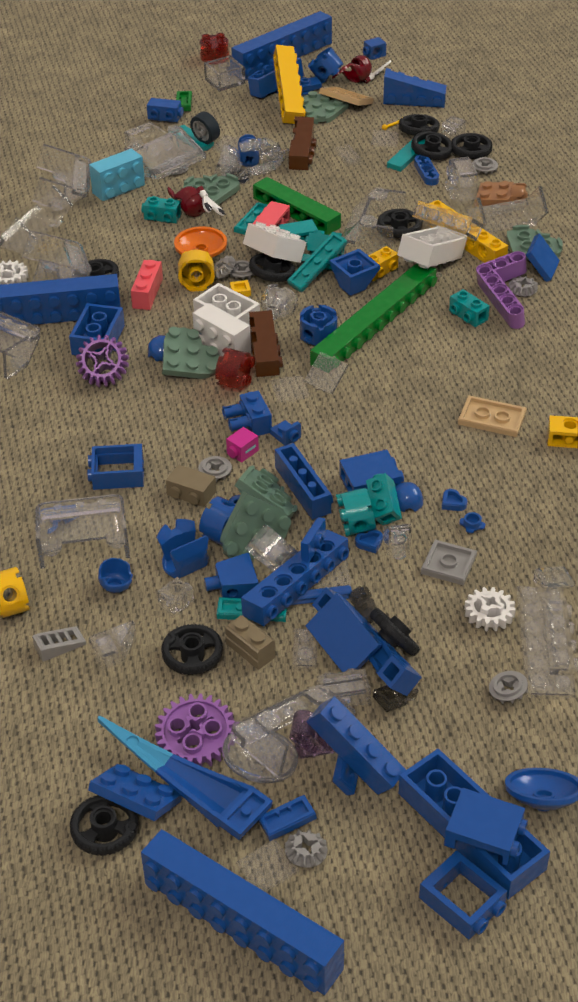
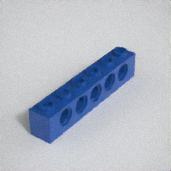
(292, 580)

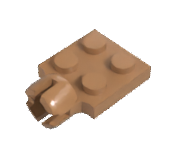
(501, 192)

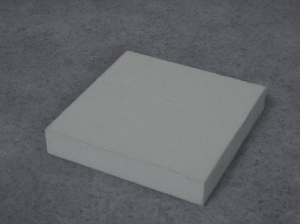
(449, 562)

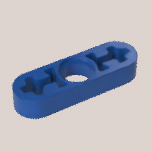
(426, 170)

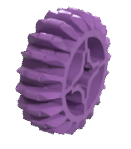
(89, 352)

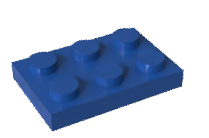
(135, 792)

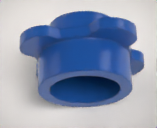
(472, 522)

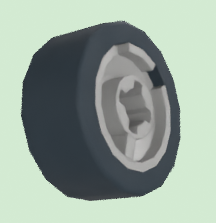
(205, 127)

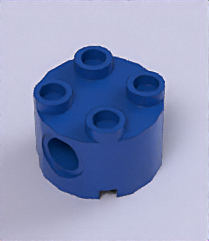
(325, 64)
(317, 323)
(215, 518)

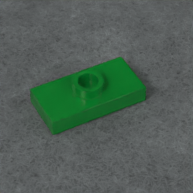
(185, 98)

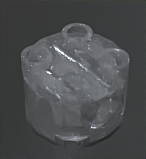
(270, 548)

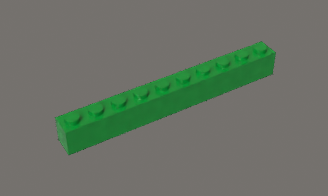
(376, 314)

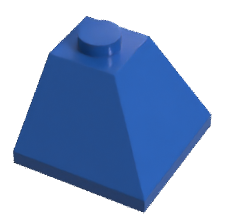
(354, 271)

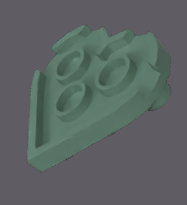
(323, 107)
(217, 187)
(522, 236)
(187, 356)
(265, 487)
(247, 519)

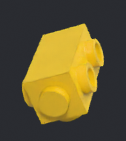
(386, 259)

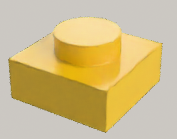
(241, 287)

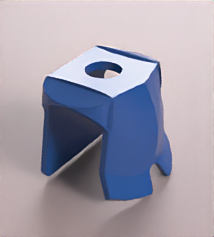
(180, 549)

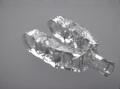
(270, 155)

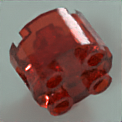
(213, 47)
(234, 369)

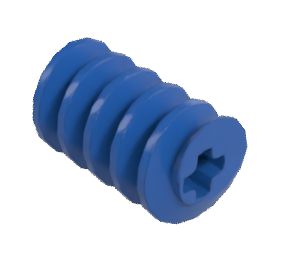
(248, 158)

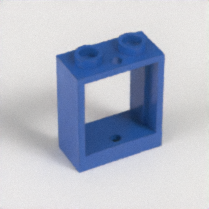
(116, 455)
(441, 877)

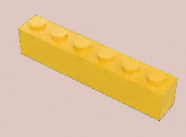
(288, 83)

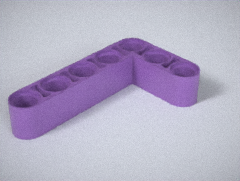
(492, 278)

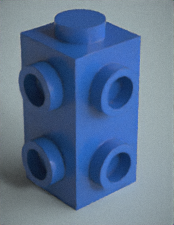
(164, 110)

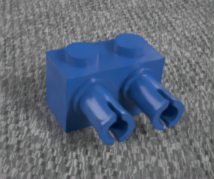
(253, 414)

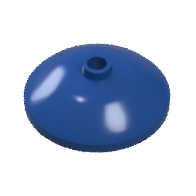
(543, 788)

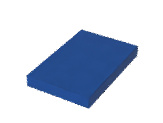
(343, 634)

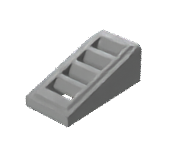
(48, 649)

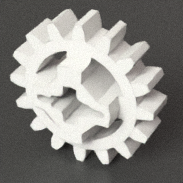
(13, 272)
(489, 609)

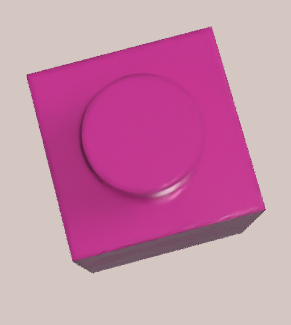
(242, 444)

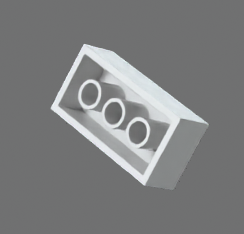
(431, 247)

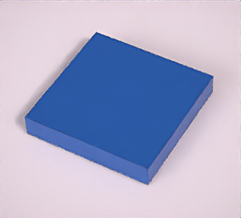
(542, 257)

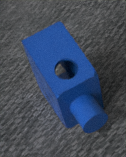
(233, 577)

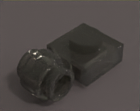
(362, 601)

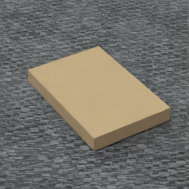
(346, 95)
(492, 416)

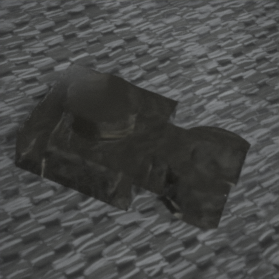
(391, 699)

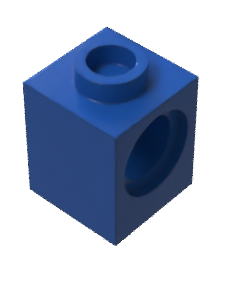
(374, 48)

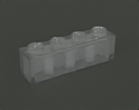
(447, 220)

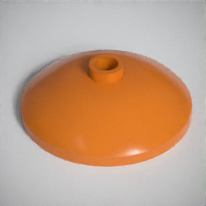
(201, 238)

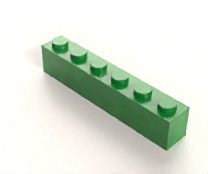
(301, 206)

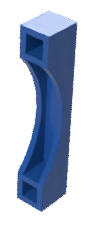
(387, 661)

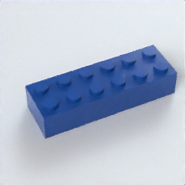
(433, 791)

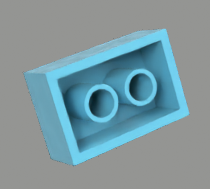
(117, 174)

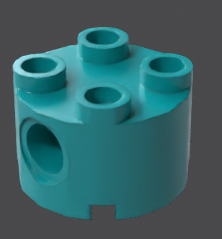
(356, 511)

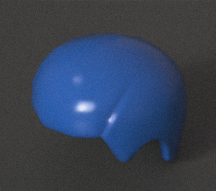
(155, 348)
(409, 496)
(115, 575)

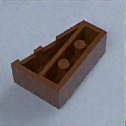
(303, 144)
(264, 344)

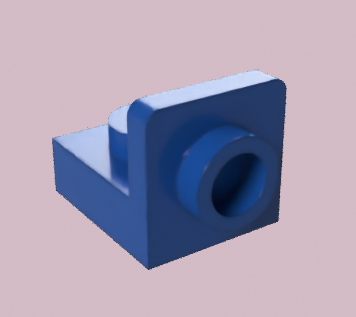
(286, 432)

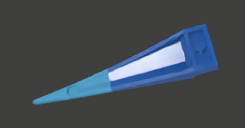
(217, 797)

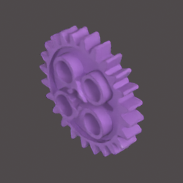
(195, 729)

